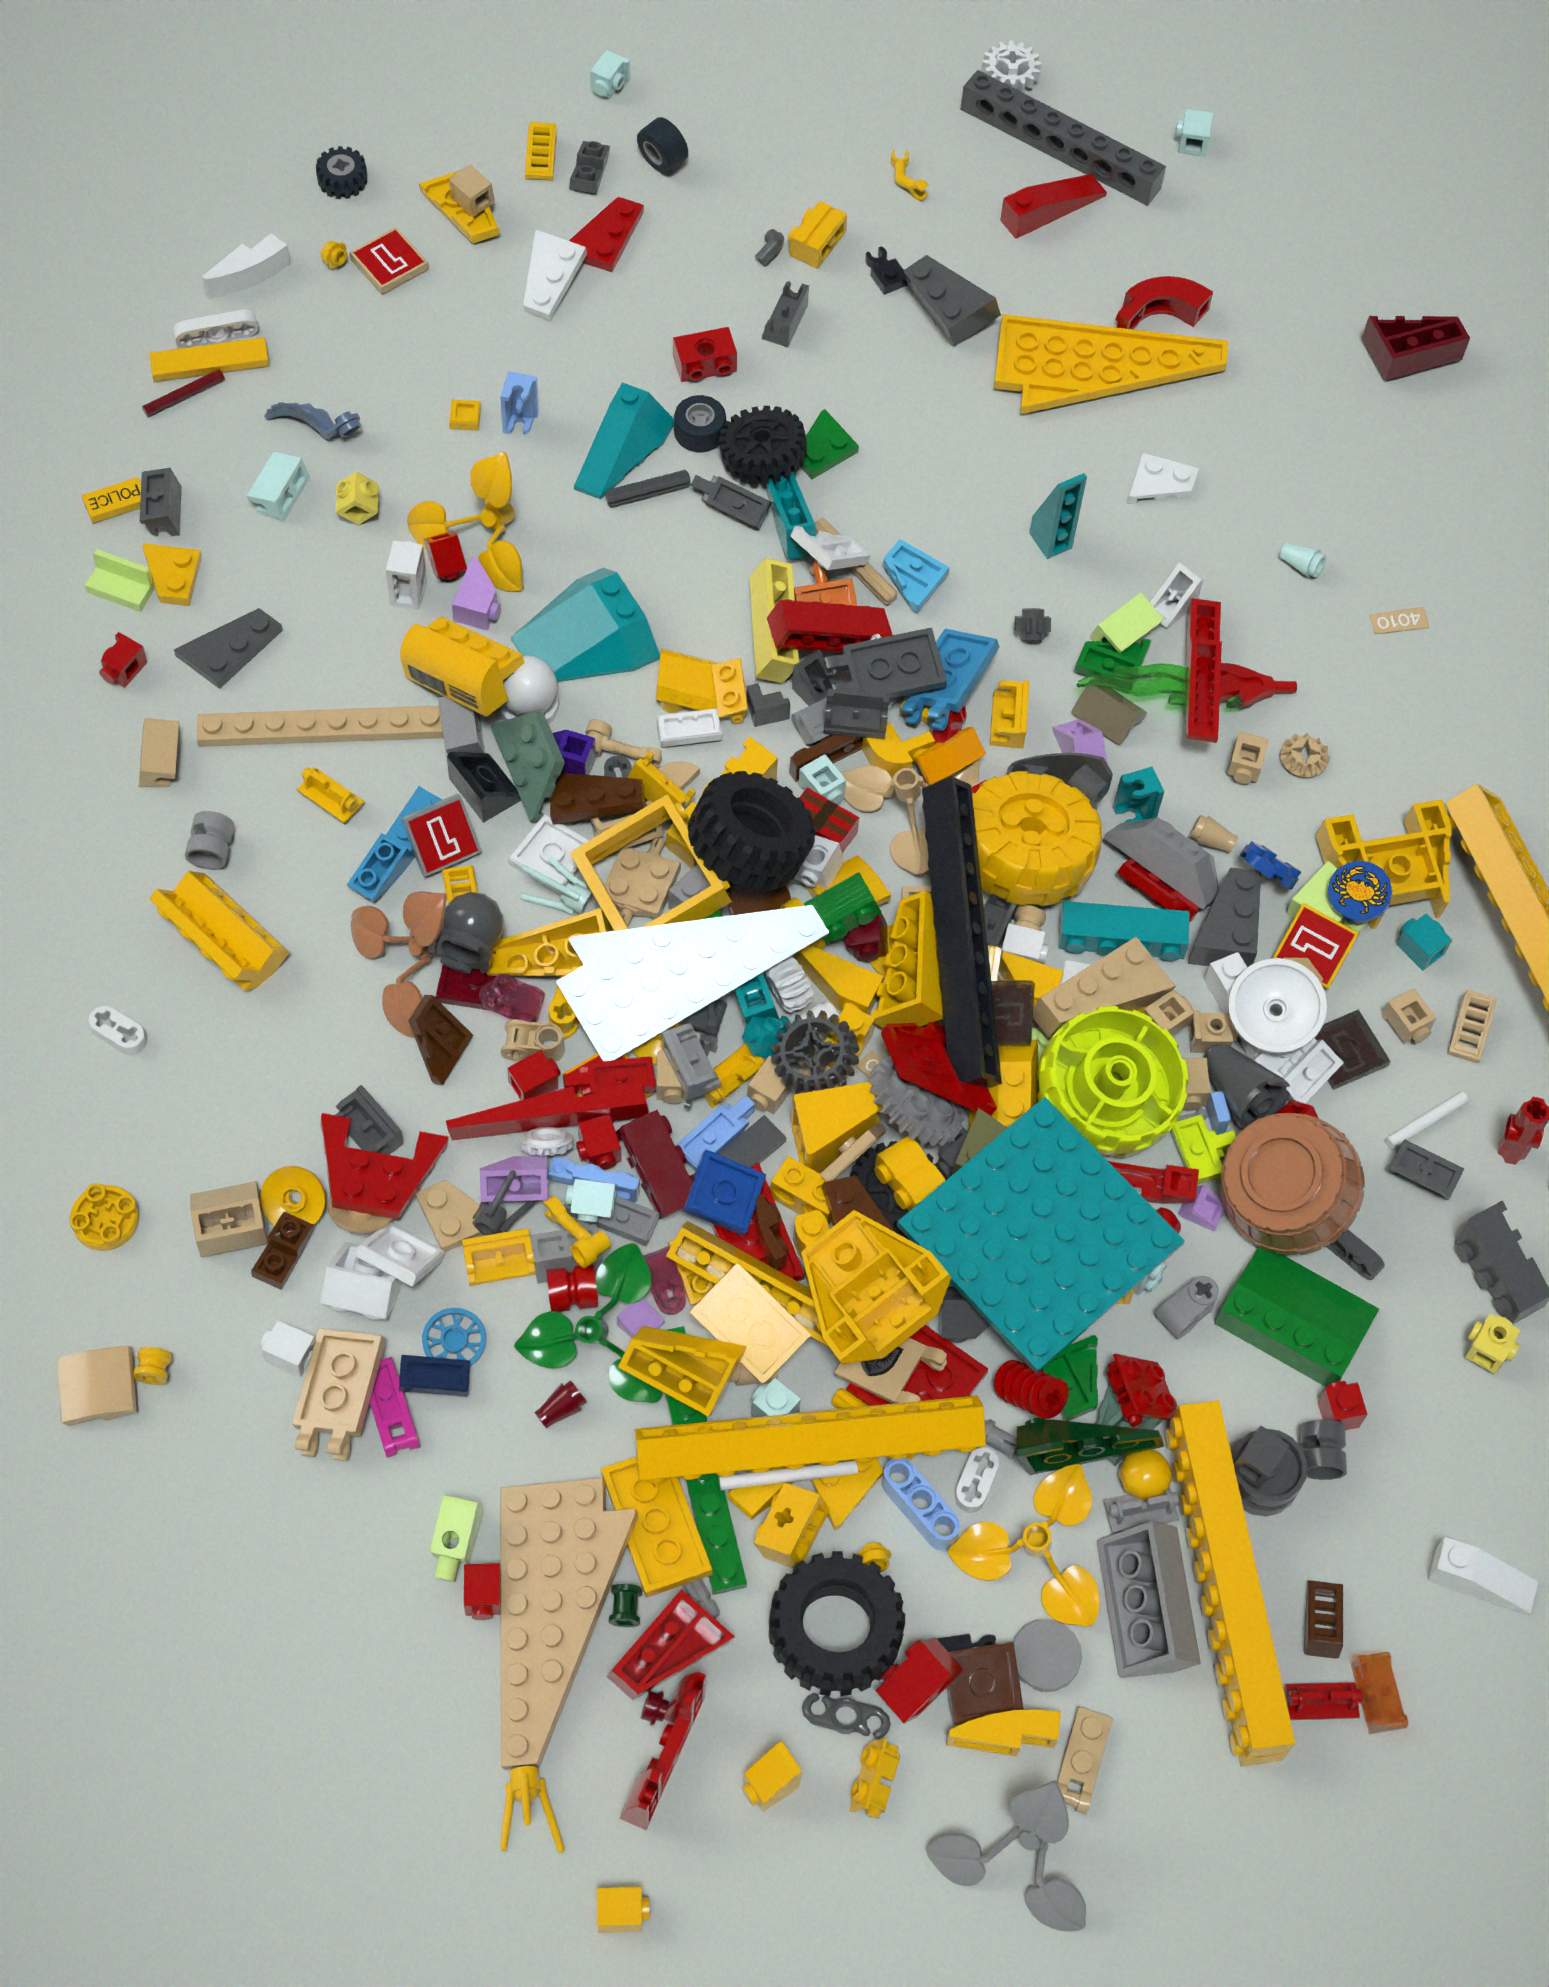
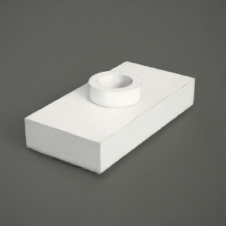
(689, 727)

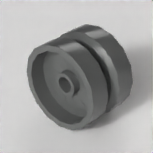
(1282, 1485)

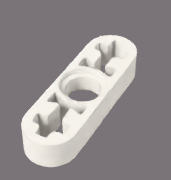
(242, 324)

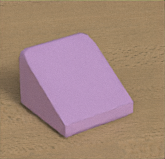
(1205, 1210)
(637, 1316)

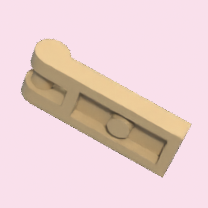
(1083, 1757)

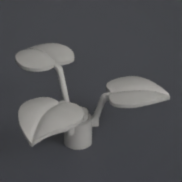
(1040, 1820)

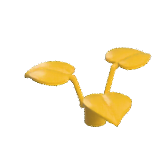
(489, 480)
(984, 1548)

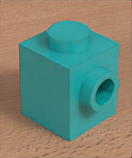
(1423, 941)

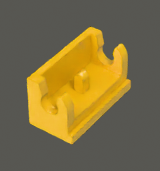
(1009, 714)
(657, 784)
(498, 1257)

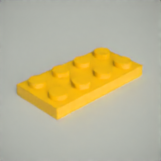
(665, 1537)

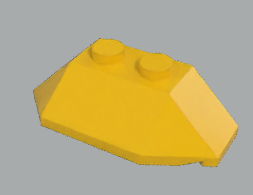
(1018, 1086)

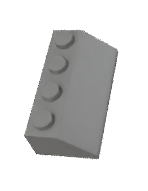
(1148, 1600)

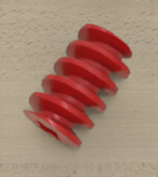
(1032, 1392)

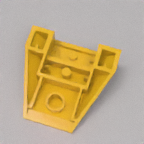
(871, 1287)

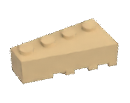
(1121, 979)

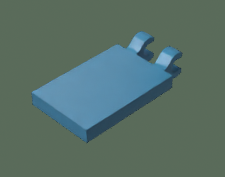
(964, 662)

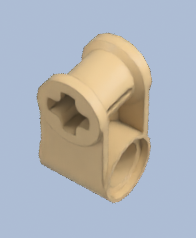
(530, 1040)

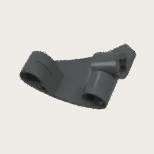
(1078, 770)

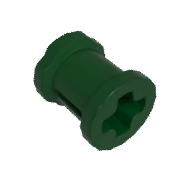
(625, 1605)

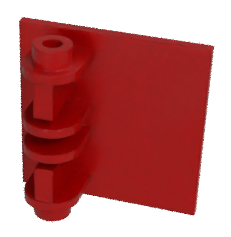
(1140, 1389)

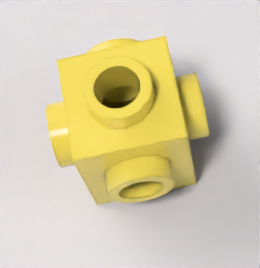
(357, 498)
(1493, 1343)

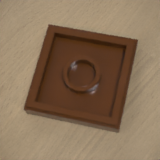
(987, 1683)

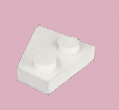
(1162, 479)
(831, 550)

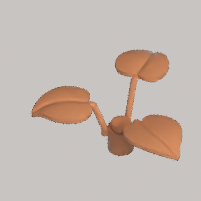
(424, 916)

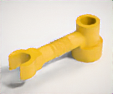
(588, 1245)

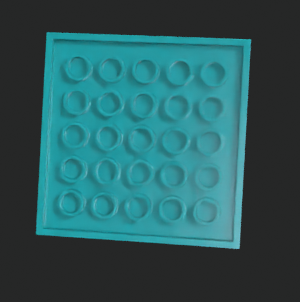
(1041, 1234)

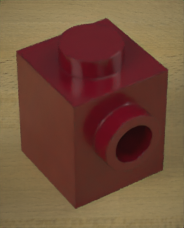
(869, 940)

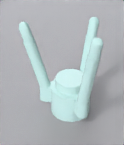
(575, 896)

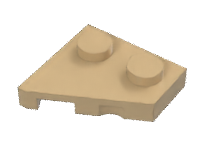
(448, 1214)

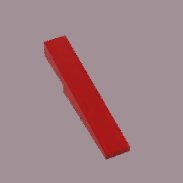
(1203, 670)
(551, 1109)

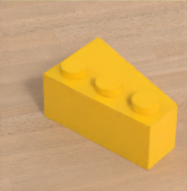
(683, 1365)

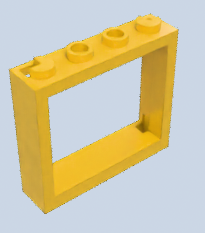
(586, 855)

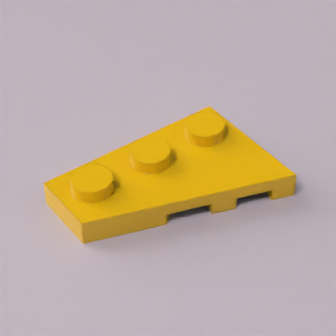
(474, 228)

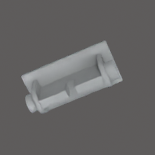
(1129, 1511)

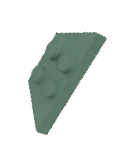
(530, 758)

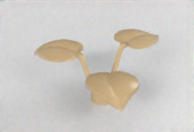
(866, 793)

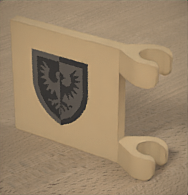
(890, 1374)

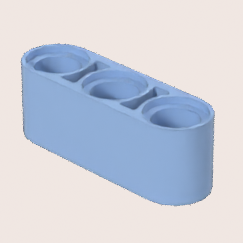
(914, 1488)

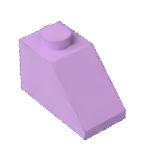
(476, 598)
(1080, 738)
(528, 1184)

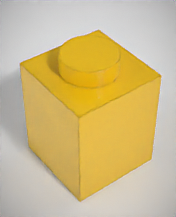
(621, 1909)

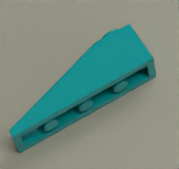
(790, 511)
(1057, 518)

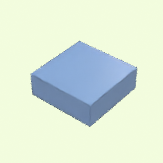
(1218, 1112)

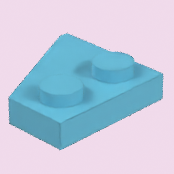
(914, 573)

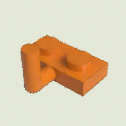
(826, 592)

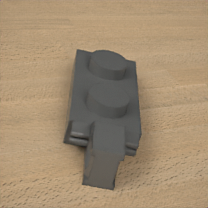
(733, 499)

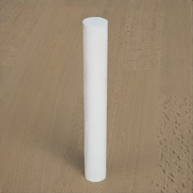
(1426, 1120)

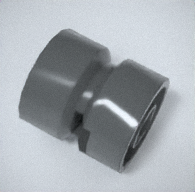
(1323, 1448)

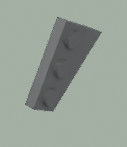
(230, 647)

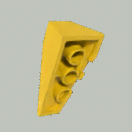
(546, 948)

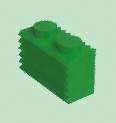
(845, 907)

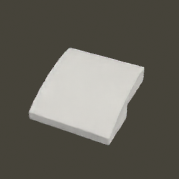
(1303, 1069)

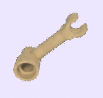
(601, 732)

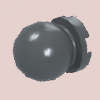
(469, 932)

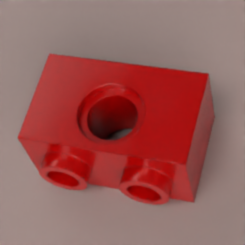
(705, 354)

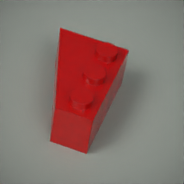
(670, 1645)

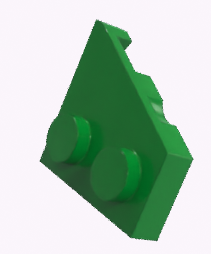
(1102, 657)

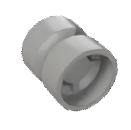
(209, 840)

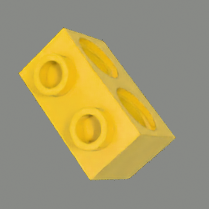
(799, 1188)

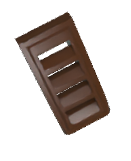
(1324, 1641)

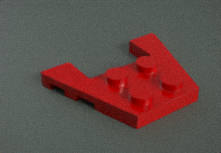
(924, 1062)
(374, 1180)

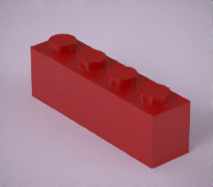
(824, 625)

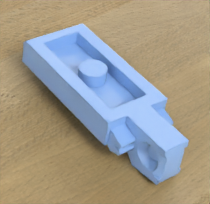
(717, 1130)
(566, 1172)

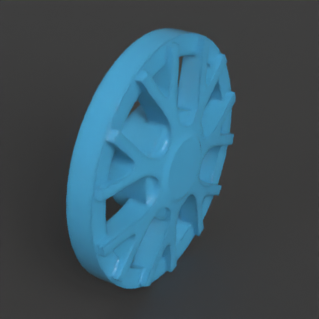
(454, 1337)

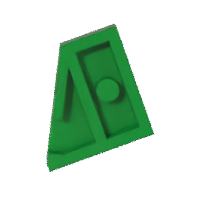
(827, 445)
(1079, 1369)

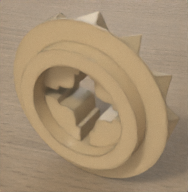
(1293, 759)

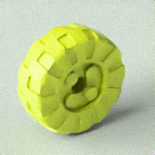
(1115, 1079)

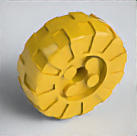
(1035, 838)

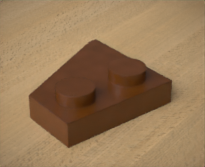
(438, 1036)

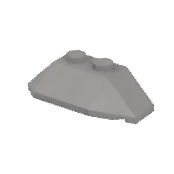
(1169, 857)

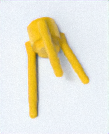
(525, 1786)

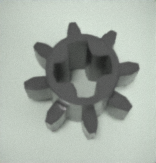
(1032, 624)

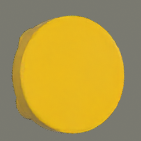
(104, 1217)

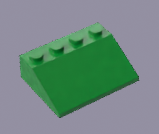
(1296, 1316)

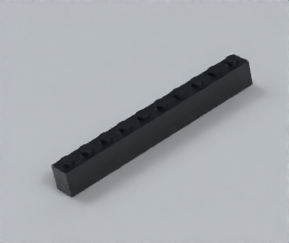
(961, 932)

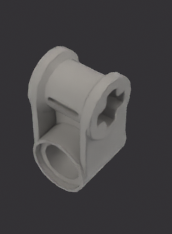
(1185, 1309)

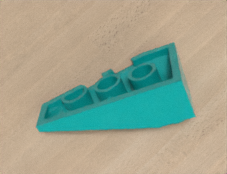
(627, 434)

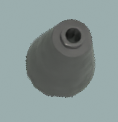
(1247, 1085)

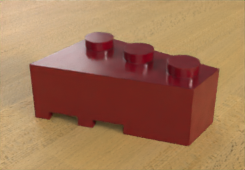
(1414, 345)

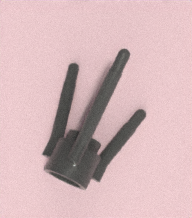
(491, 1217)

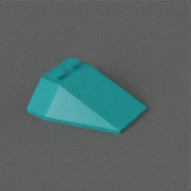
(590, 630)

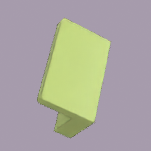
(120, 581)
(1128, 623)

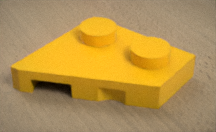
(173, 572)
(847, 1491)

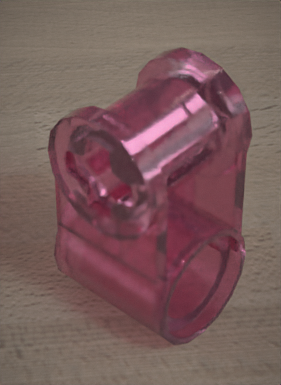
(513, 998)
(664, 1280)

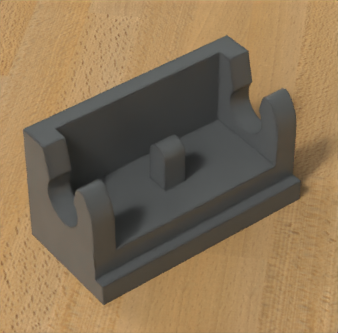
(786, 315)
(160, 501)
(856, 713)
(997, 916)
(370, 1124)
(1426, 1168)

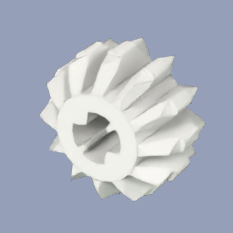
(790, 985)

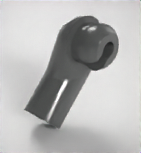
(774, 241)

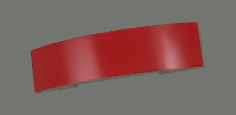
(1161, 1186)

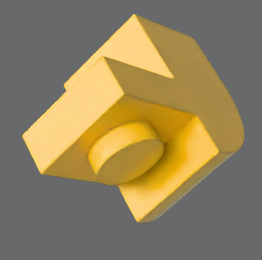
(892, 753)

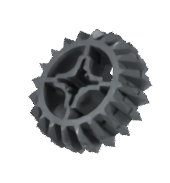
(840, 1052)

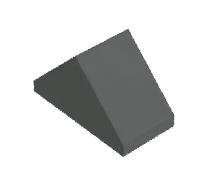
(810, 678)

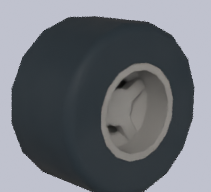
(662, 145)
(699, 423)

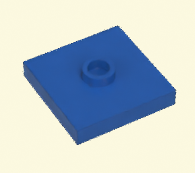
(724, 1192)

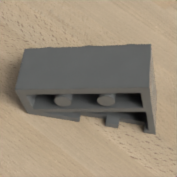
(950, 299)

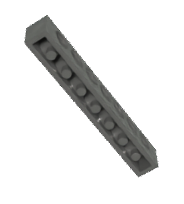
(1062, 137)

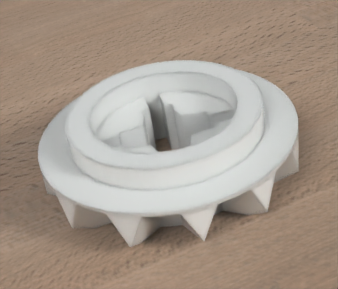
(546, 1141)

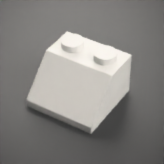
(358, 1286)

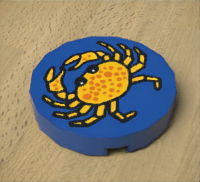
(1359, 891)

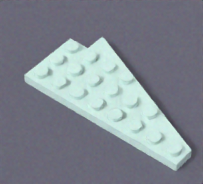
(661, 974)

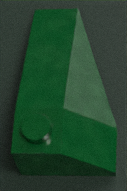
(1057, 1443)

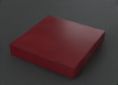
(462, 988)

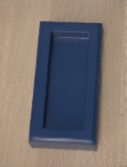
(434, 1375)

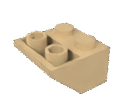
(228, 1219)

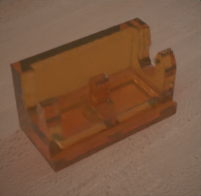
(1380, 1693)

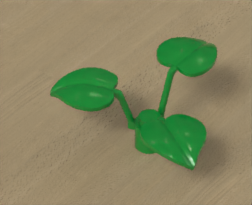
(550, 1337)

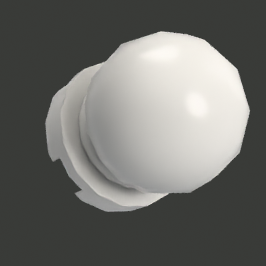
(531, 690)

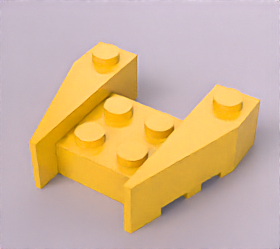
(1413, 861)

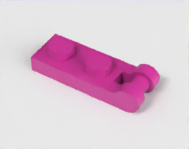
(391, 1410)

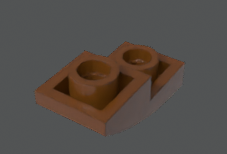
(767, 1225)
(283, 1250)

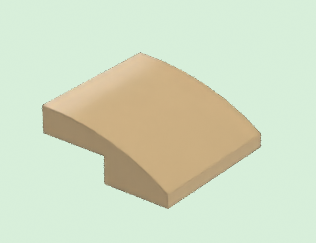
(96, 1385)

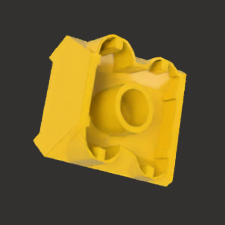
(685, 682)

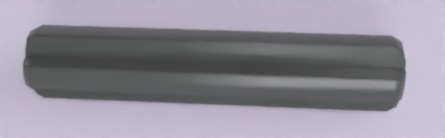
(647, 488)

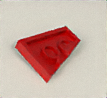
(609, 233)

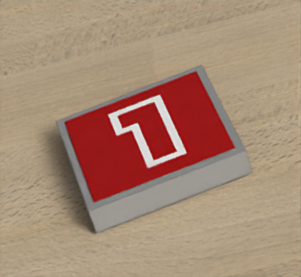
(441, 835)

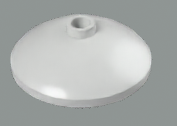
(1279, 985)

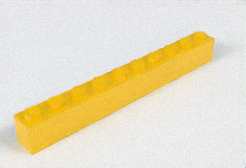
(809, 1438)

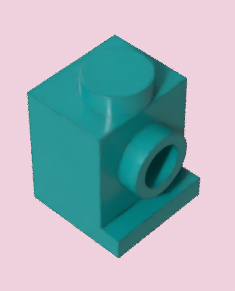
(761, 1034)

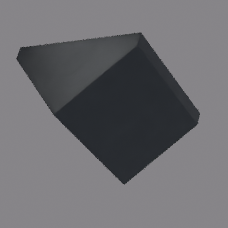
(481, 783)

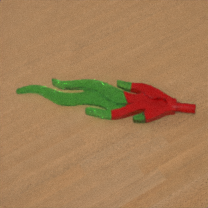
(1237, 683)

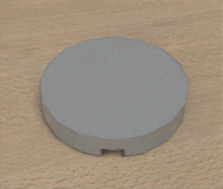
(1047, 1655)

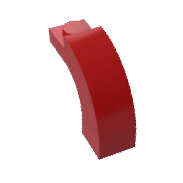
(1164, 295)

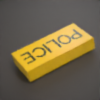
(113, 500)

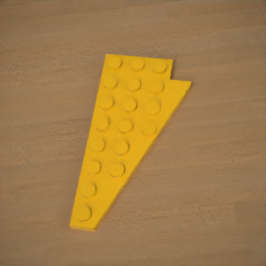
(1078, 362)

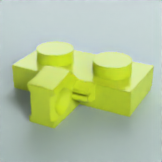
(1201, 1147)

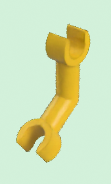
(915, 187)

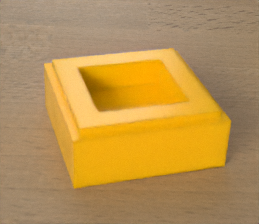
(465, 414)

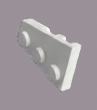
(550, 273)

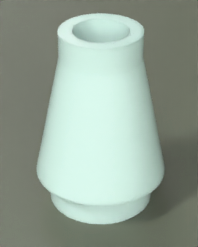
(1305, 559)

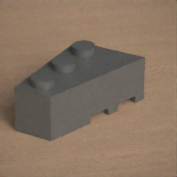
(1231, 920)
(1501, 1264)

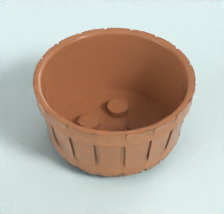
(1291, 1183)

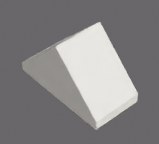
(1176, 594)

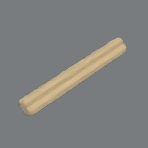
(865, 573)

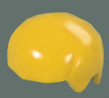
(1145, 1474)

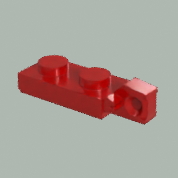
(1158, 890)
(612, 1073)

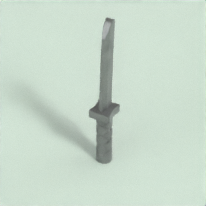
(709, 1041)

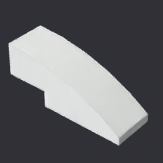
(246, 267)

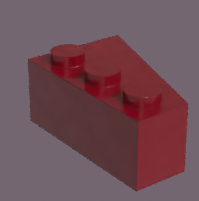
(657, 1162)

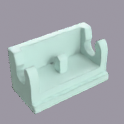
(279, 485)

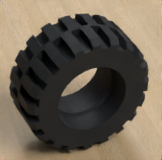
(751, 831)
(847, 1579)

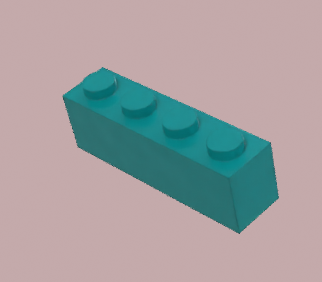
(1108, 927)

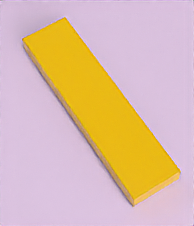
(209, 358)

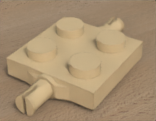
(642, 881)

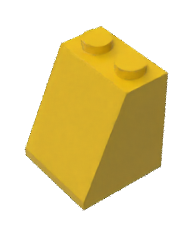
(828, 1119)

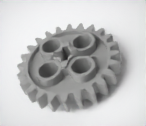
(913, 1107)

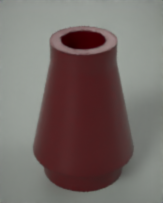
(561, 1404)

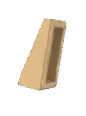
(1475, 1006)

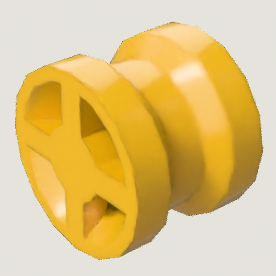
(152, 1366)

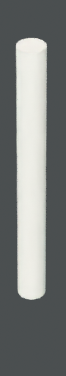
(787, 1475)

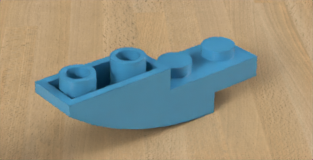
(390, 852)

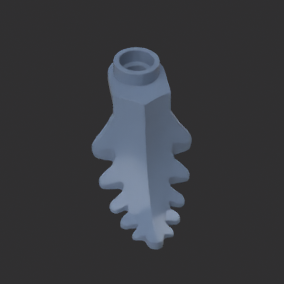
(318, 418)

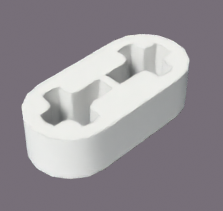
(121, 1025)
(969, 1476)

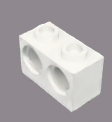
(406, 574)
(821, 863)

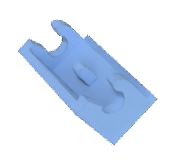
(519, 401)

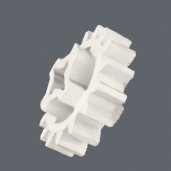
(1012, 65)

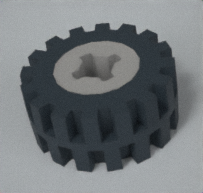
(341, 172)

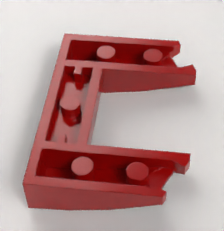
(651, 1783)

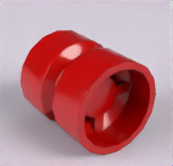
(572, 1288)

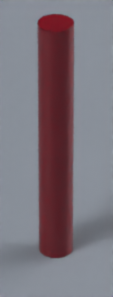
(183, 392)

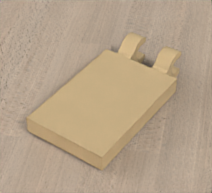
(337, 1390)

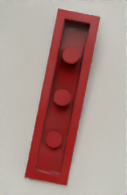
(1047, 202)

